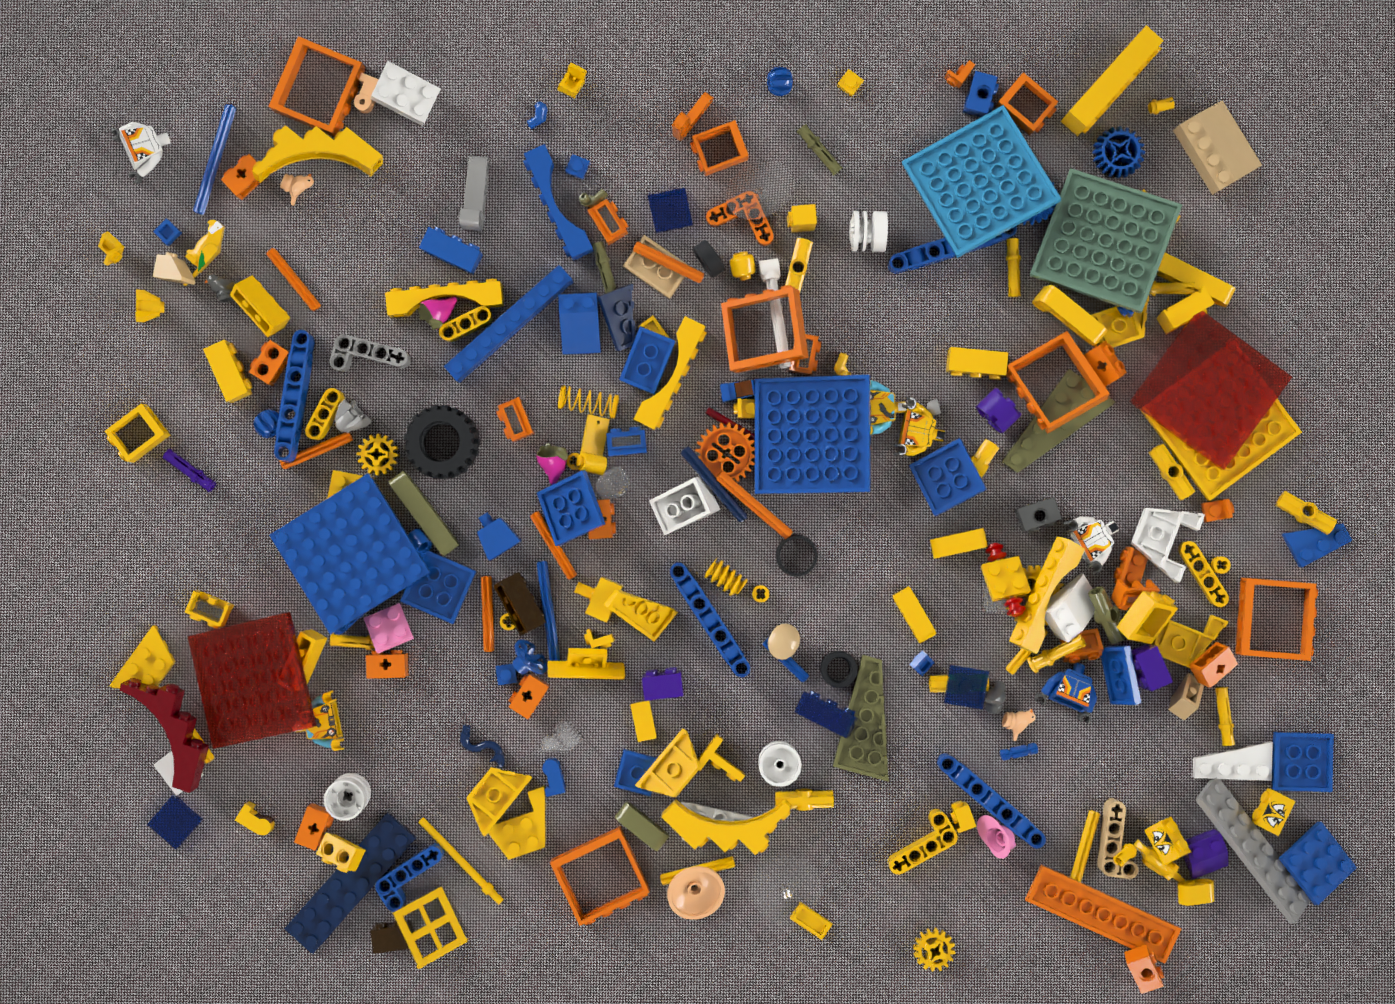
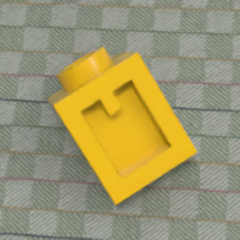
(744, 408)

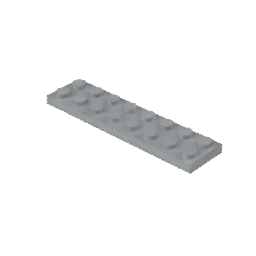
(1252, 849)

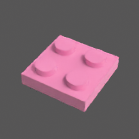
(388, 628)

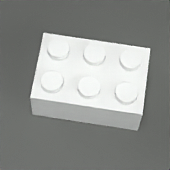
(405, 93)

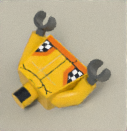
(917, 430)

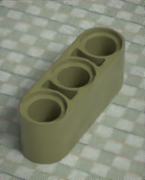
(642, 826)

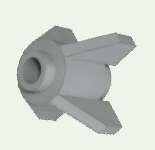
(350, 417)

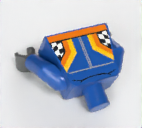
(1071, 690)

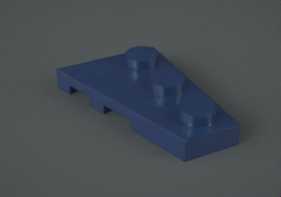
(618, 314)

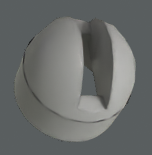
(933, 407)

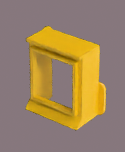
(1184, 310)

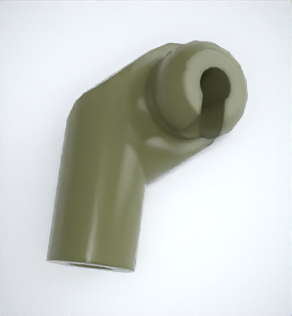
(590, 200)

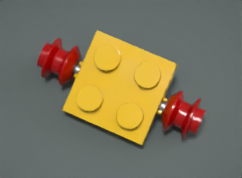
(1005, 579)

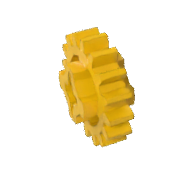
(378, 461)
(930, 957)

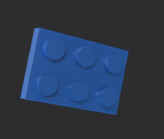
(647, 360)
(1120, 675)

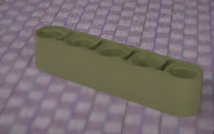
(423, 513)

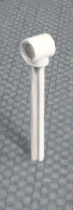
(770, 275)

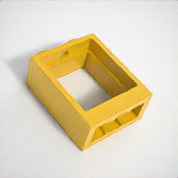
(153, 422)
(1132, 623)

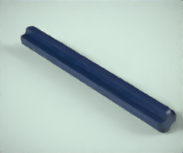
(713, 484)

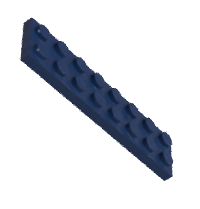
(346, 890)

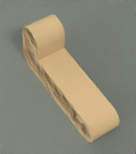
(1116, 837)

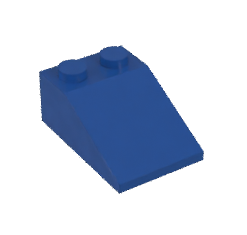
(579, 323)

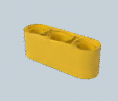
(456, 324)
(316, 419)
(958, 543)
(914, 614)

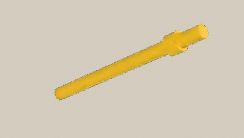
(487, 887)

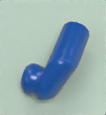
(540, 115)

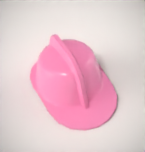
(996, 836)

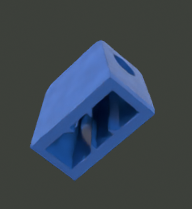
(496, 536)

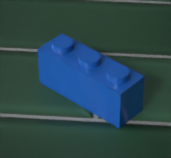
(451, 250)

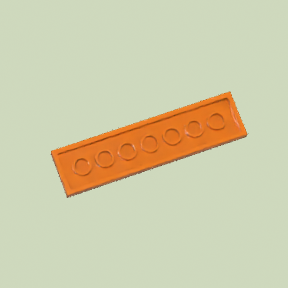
(1102, 913)

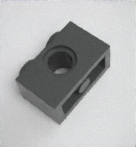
(1047, 507)

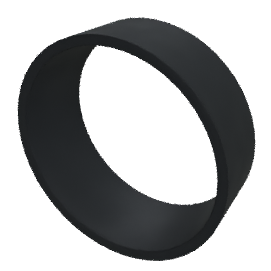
(778, 560)

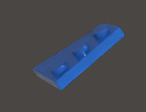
(1313, 544)

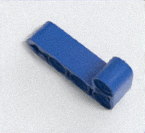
(411, 872)

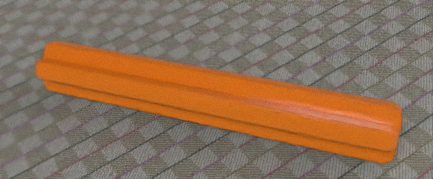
(668, 262)
(293, 279)
(319, 449)
(557, 551)
(487, 613)

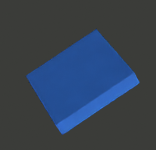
(631, 769)

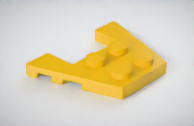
(1185, 644)
(523, 832)

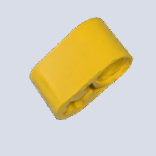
(1195, 892)

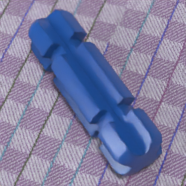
(1019, 751)

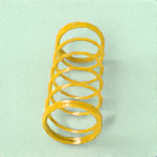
(561, 402)

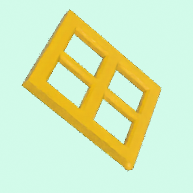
(430, 927)

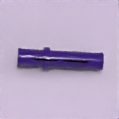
(196, 476)

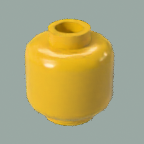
(742, 265)

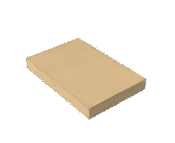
(652, 273)

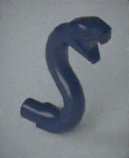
(464, 739)

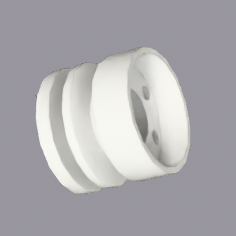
(869, 231)
(341, 805)

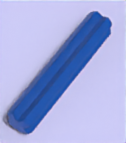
(791, 665)

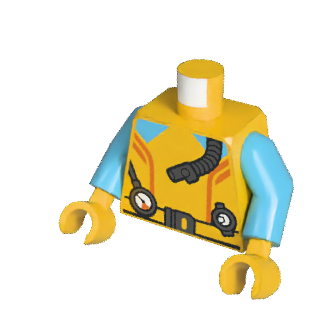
(883, 407)
(327, 723)

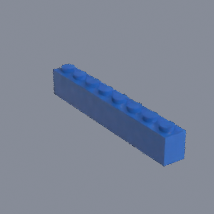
(508, 324)

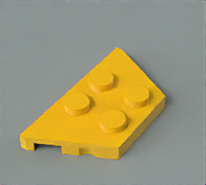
(1121, 328)
(148, 662)
(672, 768)
(494, 796)

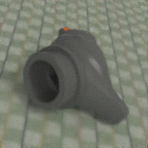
(222, 287)
(995, 698)

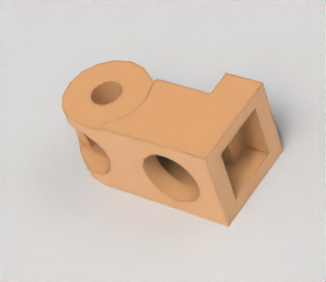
(362, 100)

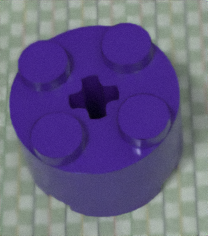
(998, 411)

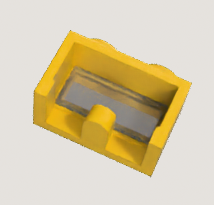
(209, 609)

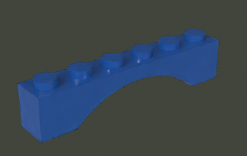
(542, 167)

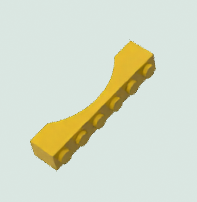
(405, 302)
(652, 409)
(1030, 627)

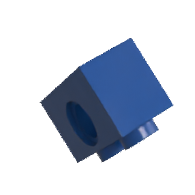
(980, 83)

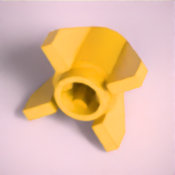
(147, 306)

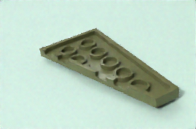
(1066, 396)
(866, 747)

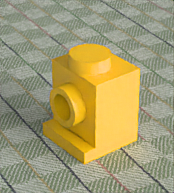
(962, 816)

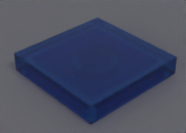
(670, 210)
(966, 687)
(175, 821)

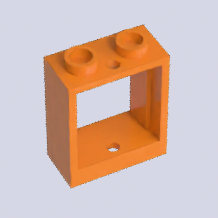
(1017, 117)
(714, 132)

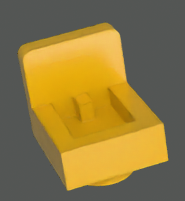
(573, 80)
(111, 247)
(603, 642)

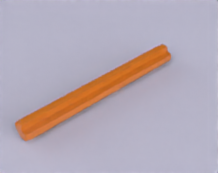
(754, 505)

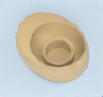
(783, 641)

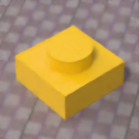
(850, 83)

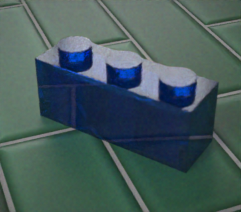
(826, 713)

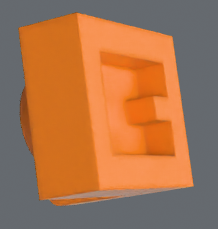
(961, 75)
(1217, 510)

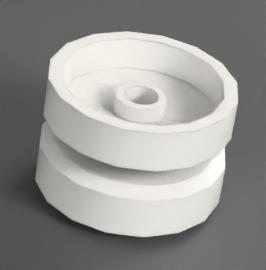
(789, 769)

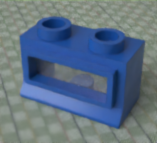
(626, 442)

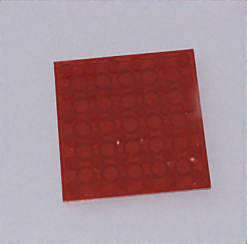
(1210, 389)
(252, 680)

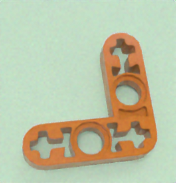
(684, 123)
(767, 230)

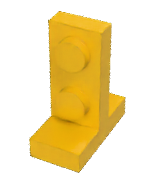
(719, 761)

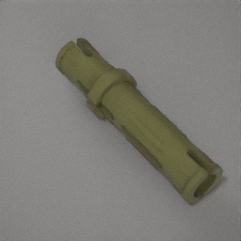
(819, 149)
(602, 262)

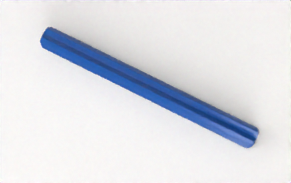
(214, 159)
(548, 611)

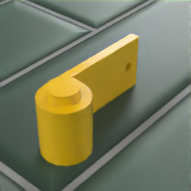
(593, 445)

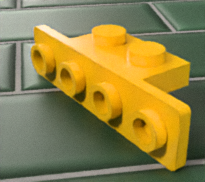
(586, 664)

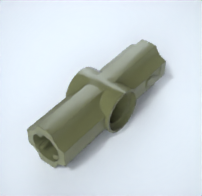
(1106, 614)

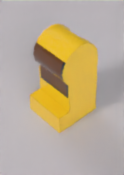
(255, 821)

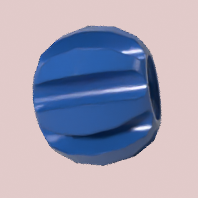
(779, 81)
(266, 423)

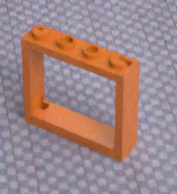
(289, 75)
(799, 353)
(1082, 365)
(1245, 619)
(605, 909)

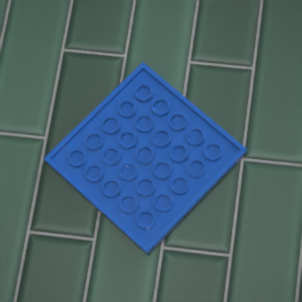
(812, 435)
(349, 553)

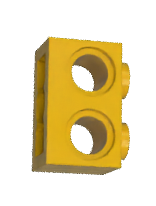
(341, 849)

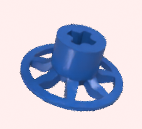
(526, 660)

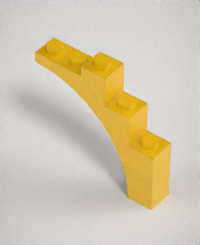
(291, 148)
(725, 834)

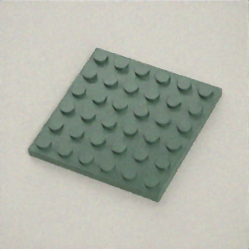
(1106, 240)

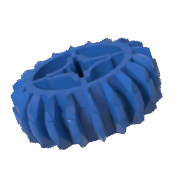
(1124, 157)

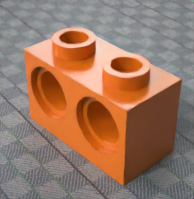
(275, 366)

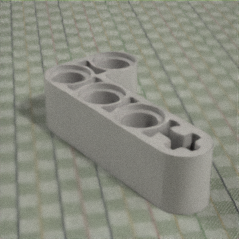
(473, 212)
(371, 354)

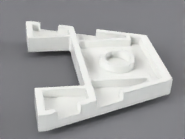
(1156, 536)

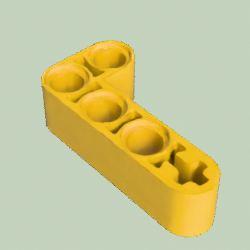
(1069, 313)
(920, 845)

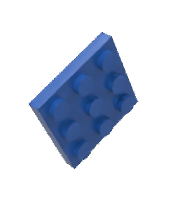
(947, 477)
(570, 508)
(442, 590)
(1302, 761)
(1317, 863)

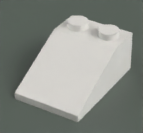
(684, 505)
(1070, 609)

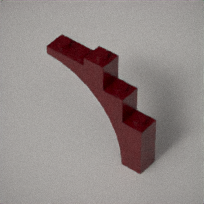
(179, 726)

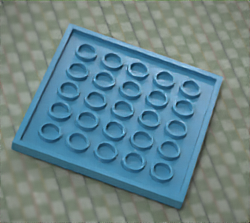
(981, 181)

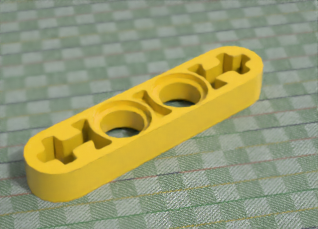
(1205, 572)

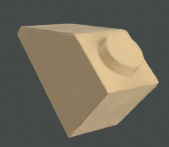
(172, 269)
(1186, 697)

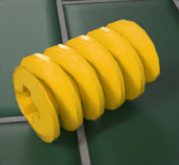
(725, 578)

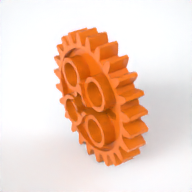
(736, 438)

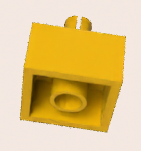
(598, 597)

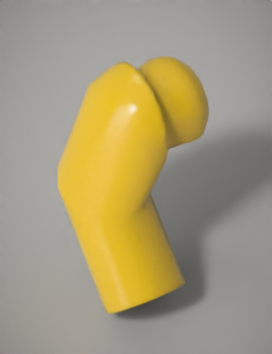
(840, 367)

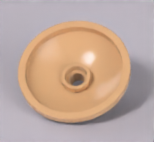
(699, 900)

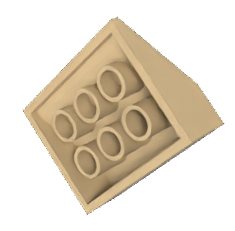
(1217, 147)

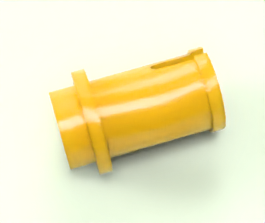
(1157, 106)
(1128, 851)

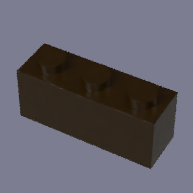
(519, 603)

